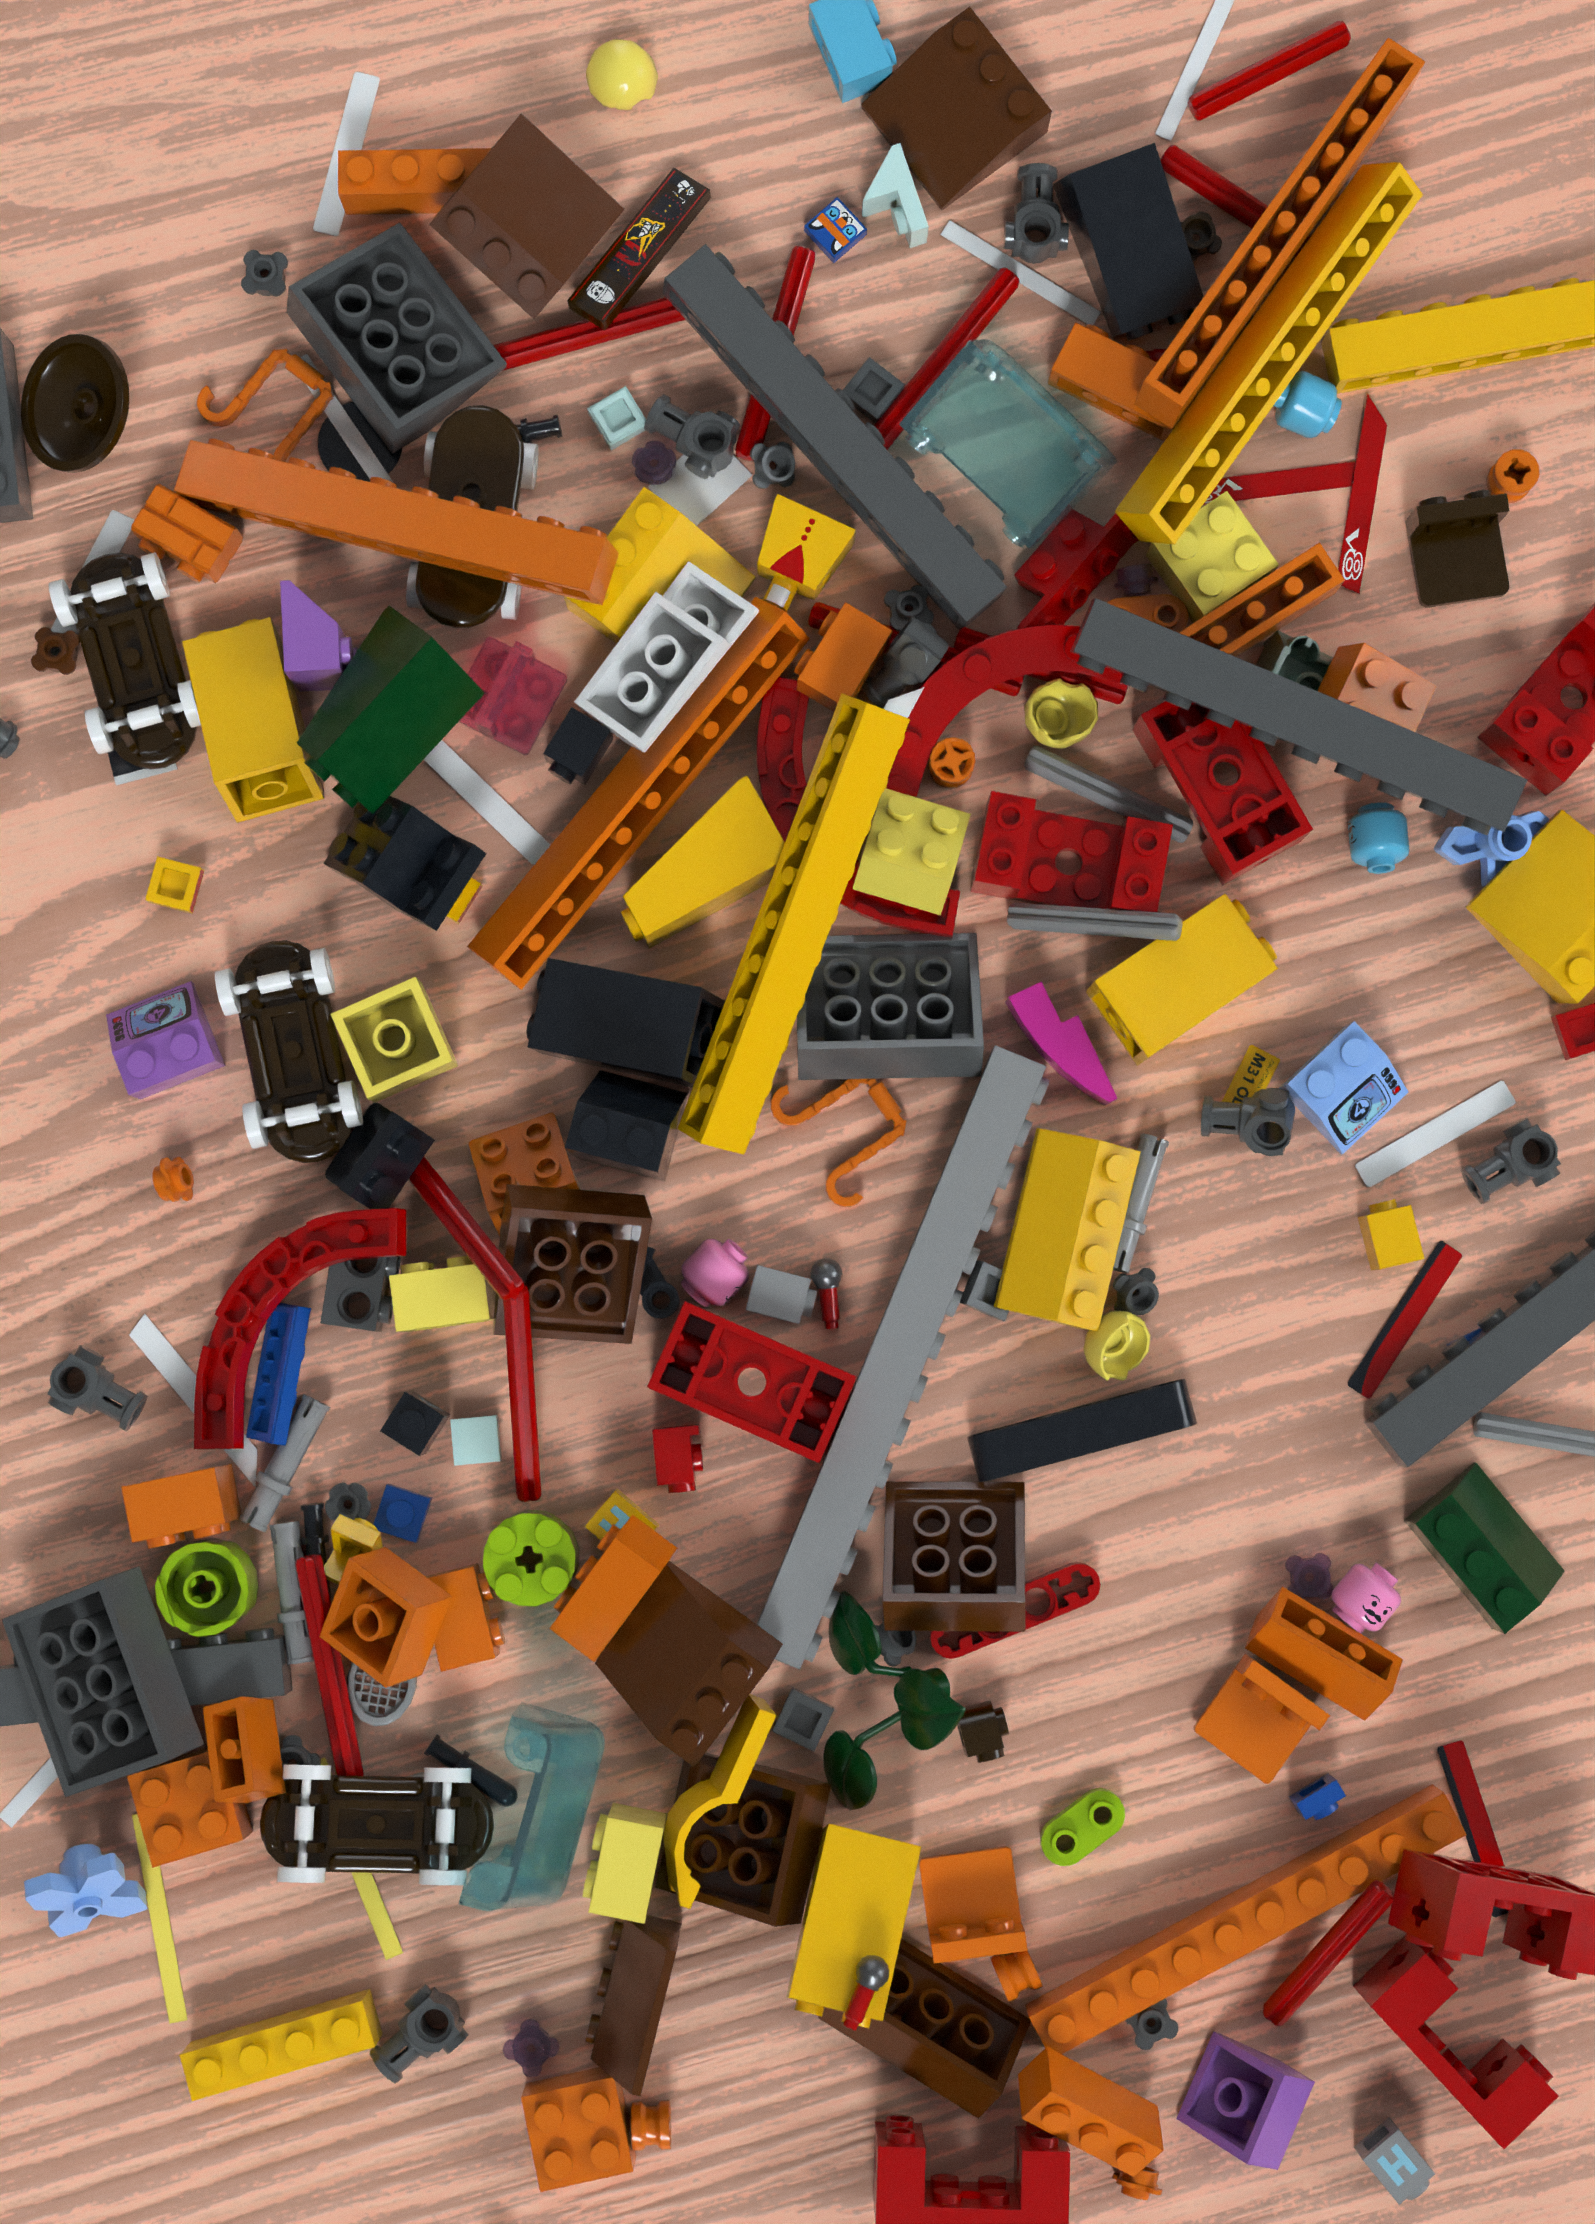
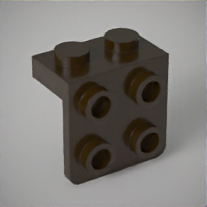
(1458, 548)

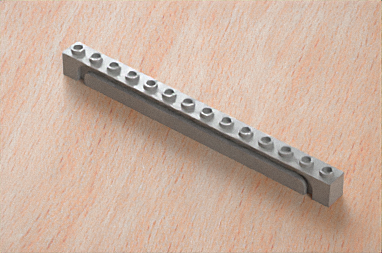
(899, 1352)

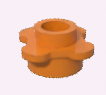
(173, 1180)
(1139, 2185)

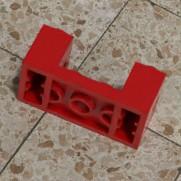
(1535, 728)
(1242, 820)
(1118, 863)
(703, 1371)
(1451, 1904)
(1502, 2089)
(905, 2196)

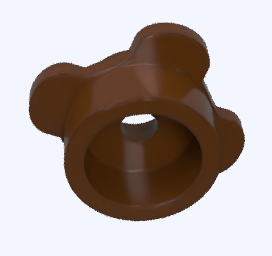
(65, 660)

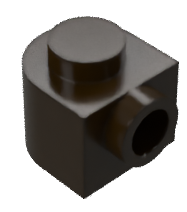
(982, 1731)

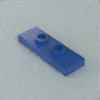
(278, 1374)

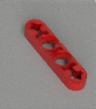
(1073, 1602)

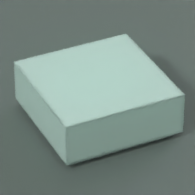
(617, 418)
(475, 1440)

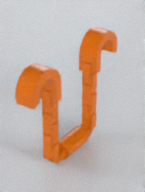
(297, 367)
(884, 1102)

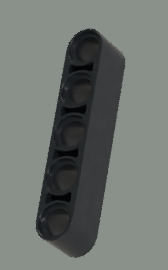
(1082, 1430)

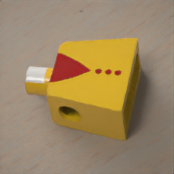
(800, 551)

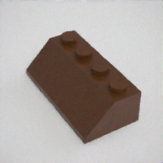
(943, 2032)

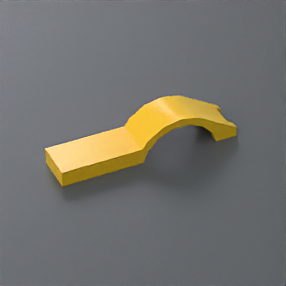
(722, 1788)

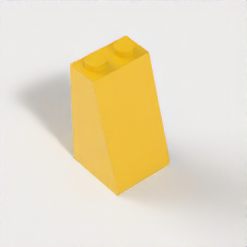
(250, 720)
(707, 869)
(1182, 981)
(851, 1912)

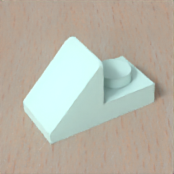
(896, 191)

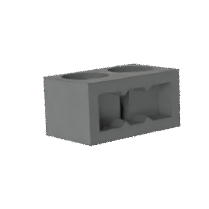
(346, 1280)

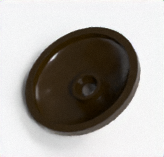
(75, 403)

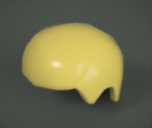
(621, 74)
(1061, 713)
(1117, 1345)

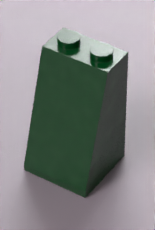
(386, 711)

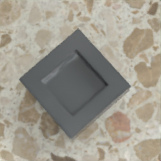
(873, 390)
(982, 1290)
(803, 1719)

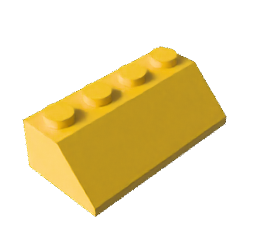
(1067, 1229)

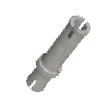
(1144, 1182)
(283, 1464)
(286, 1551)

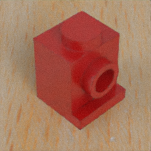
(677, 1457)

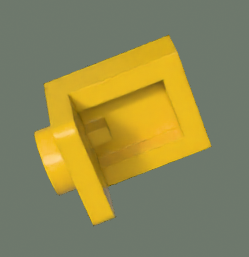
(350, 1539)

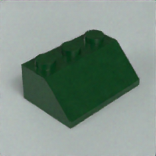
(1486, 1549)

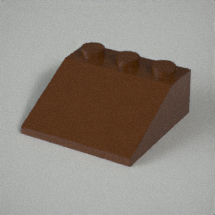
(958, 109)
(527, 216)
(578, 1258)
(954, 1556)
(686, 1662)
(757, 1851)
(633, 1999)

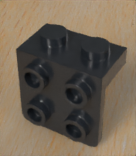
(378, 1158)

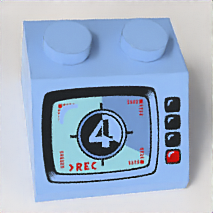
(1346, 1087)

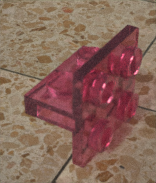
(516, 694)

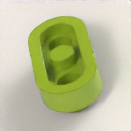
(1079, 1823)

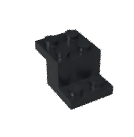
(405, 860)

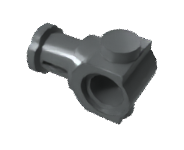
(1036, 214)
(692, 431)
(906, 661)
(1253, 1120)
(1511, 1163)
(96, 1391)
(418, 2035)

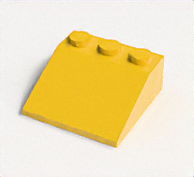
(653, 550)
(1546, 909)

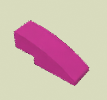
(1061, 1044)

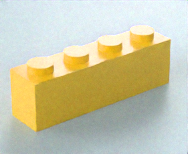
(281, 2044)

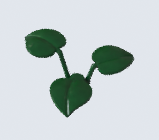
(921, 1695)

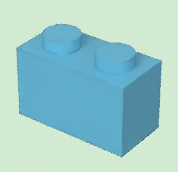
(851, 45)

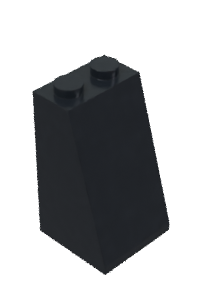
(1131, 241)
(623, 1021)
(626, 1125)

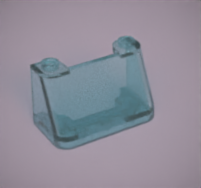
(1008, 440)
(566, 1762)

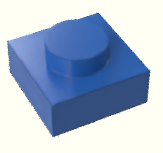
(402, 1513)
(1318, 1798)

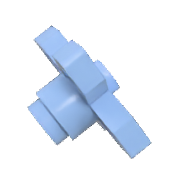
(1495, 850)
(84, 1889)

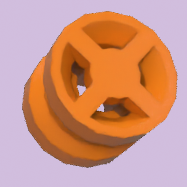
(1504, 480)
(950, 754)
(1016, 1973)
(651, 2125)

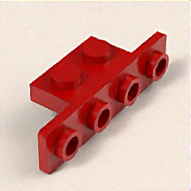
(1071, 565)

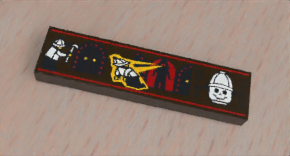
(639, 249)

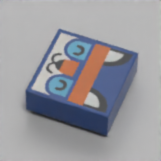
(835, 230)

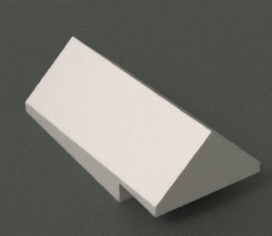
(665, 656)

